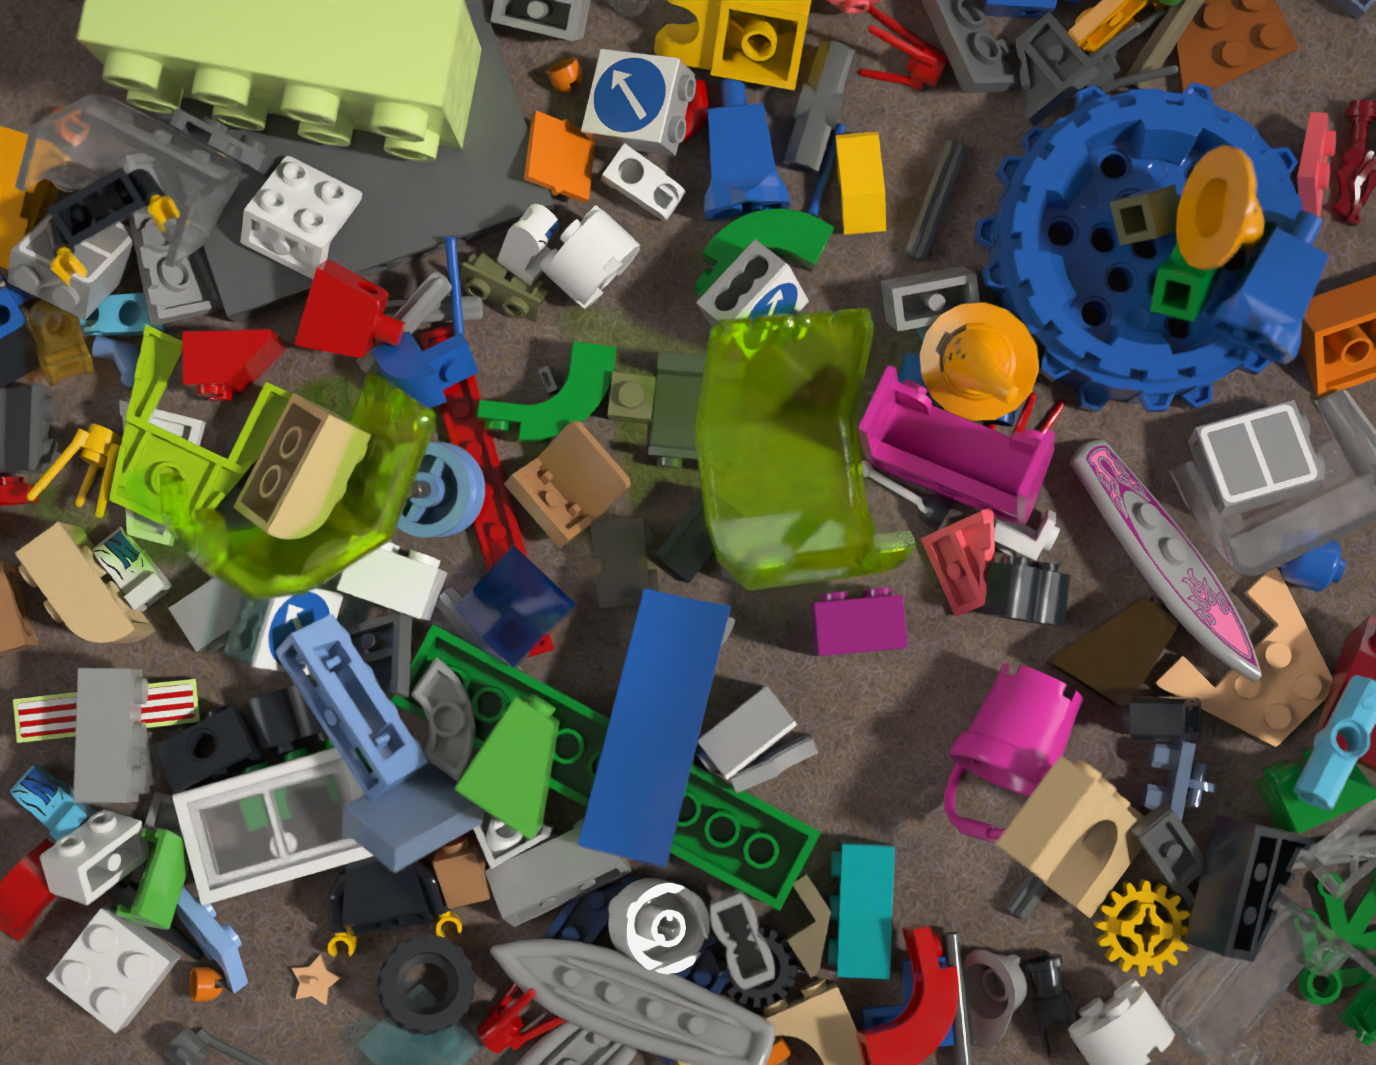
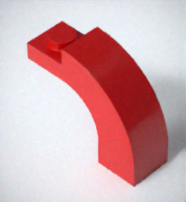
(929, 1012)

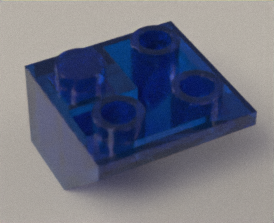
(515, 607)

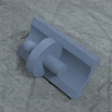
(1178, 760)

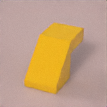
(861, 182)

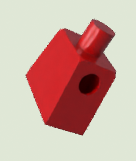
(346, 314)

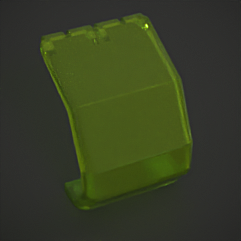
(786, 451)
(358, 525)

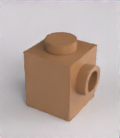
(461, 871)

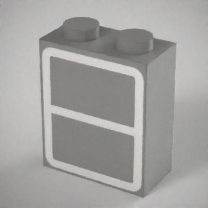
(106, 257)
(1257, 458)

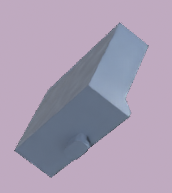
(411, 818)

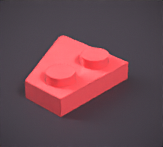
(1313, 169)
(963, 559)

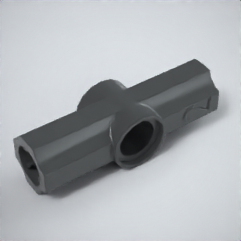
(819, 106)

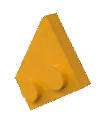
(1106, 20)

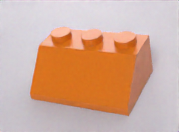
(1340, 337)

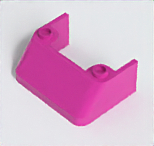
(952, 453)

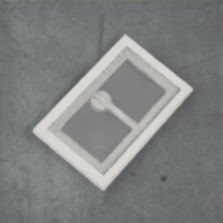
(268, 825)

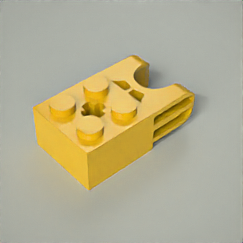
(740, 39)

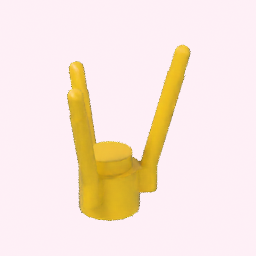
(97, 447)

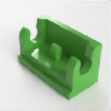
(160, 881)

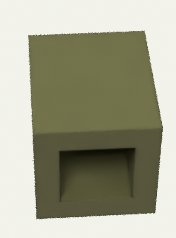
(1146, 214)
(631, 398)

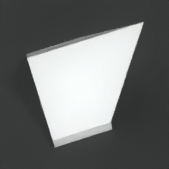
(502, 841)

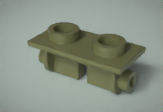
(485, 278)

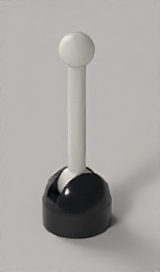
(931, 508)

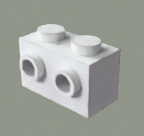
(94, 856)

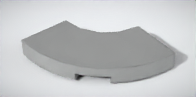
(449, 719)
(774, 762)

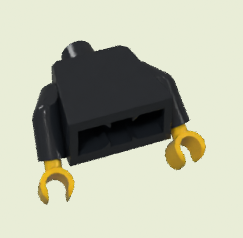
(99, 209)
(375, 899)

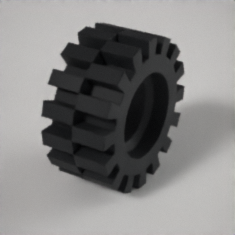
(784, 972)

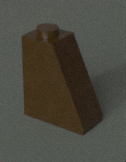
(1118, 651)

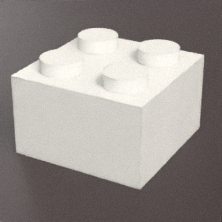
(396, 581)
(113, 968)

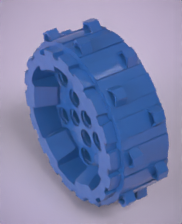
(1061, 185)

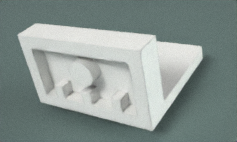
(297, 215)

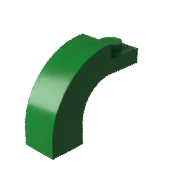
(782, 231)
(1183, 289)
(585, 386)

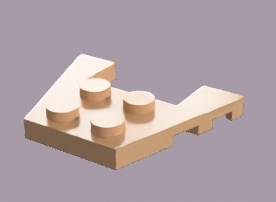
(1291, 668)

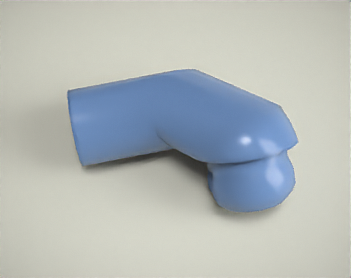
(122, 353)

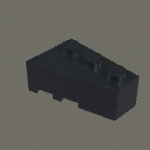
(1240, 885)

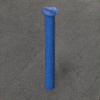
(825, 173)
(455, 293)

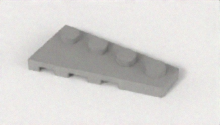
(172, 292)

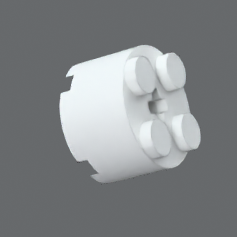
(590, 257)
(656, 944)
(1121, 1028)

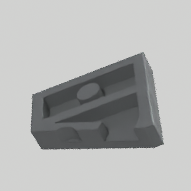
(1050, 67)
(213, 134)
(386, 649)

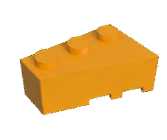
(18, 209)

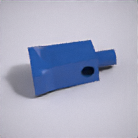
(741, 158)
(1274, 292)

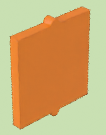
(559, 157)

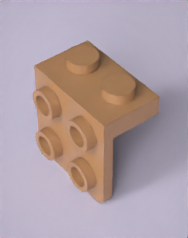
(569, 484)

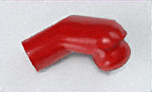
(697, 111)

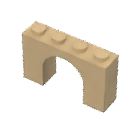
(1074, 834)
(819, 1020)

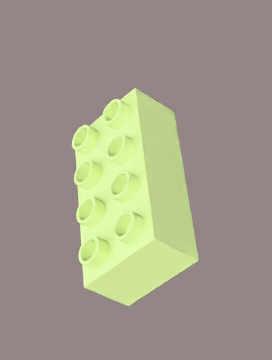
(324, 62)

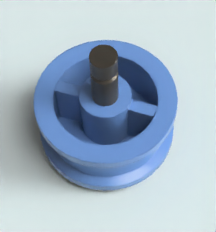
(444, 493)

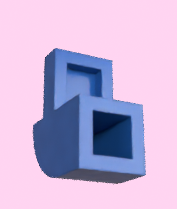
(426, 372)

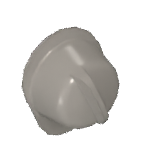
(993, 992)

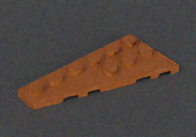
(1231, 41)

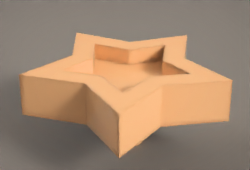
(315, 980)

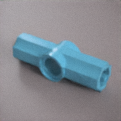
(1330, 765)

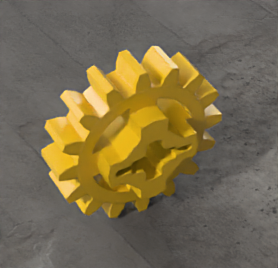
(1142, 948)

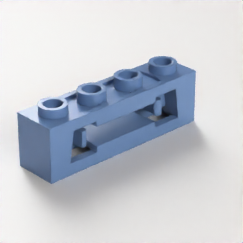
(351, 706)

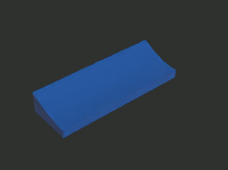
(654, 728)

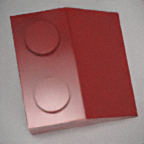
(227, 360)

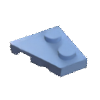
(215, 941)

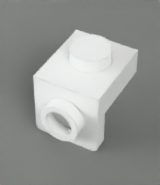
(1026, 540)

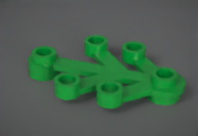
(1353, 933)

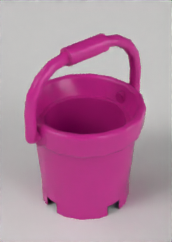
(1012, 740)

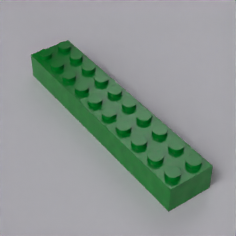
(716, 830)

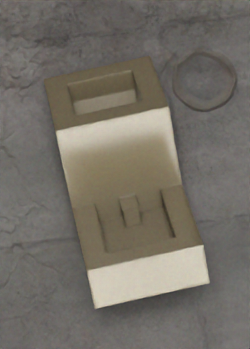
(810, 937)

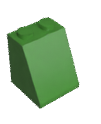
(515, 766)

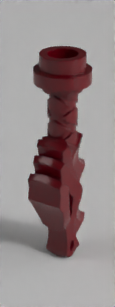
(1358, 173)

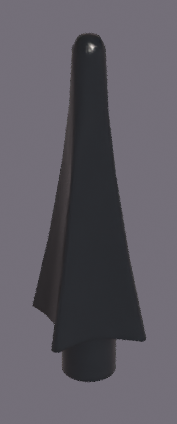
(126, 895)

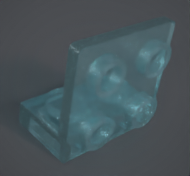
(396, 1046)

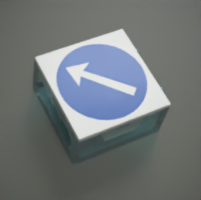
(267, 623)

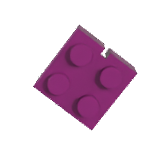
(860, 624)

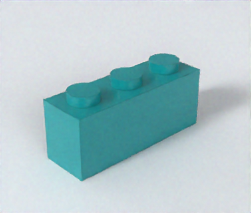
(862, 910)

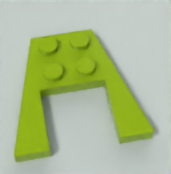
(153, 450)

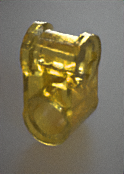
(60, 350)

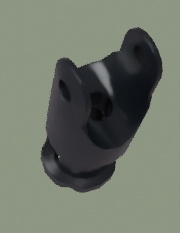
(1050, 997)

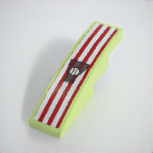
(56, 714)

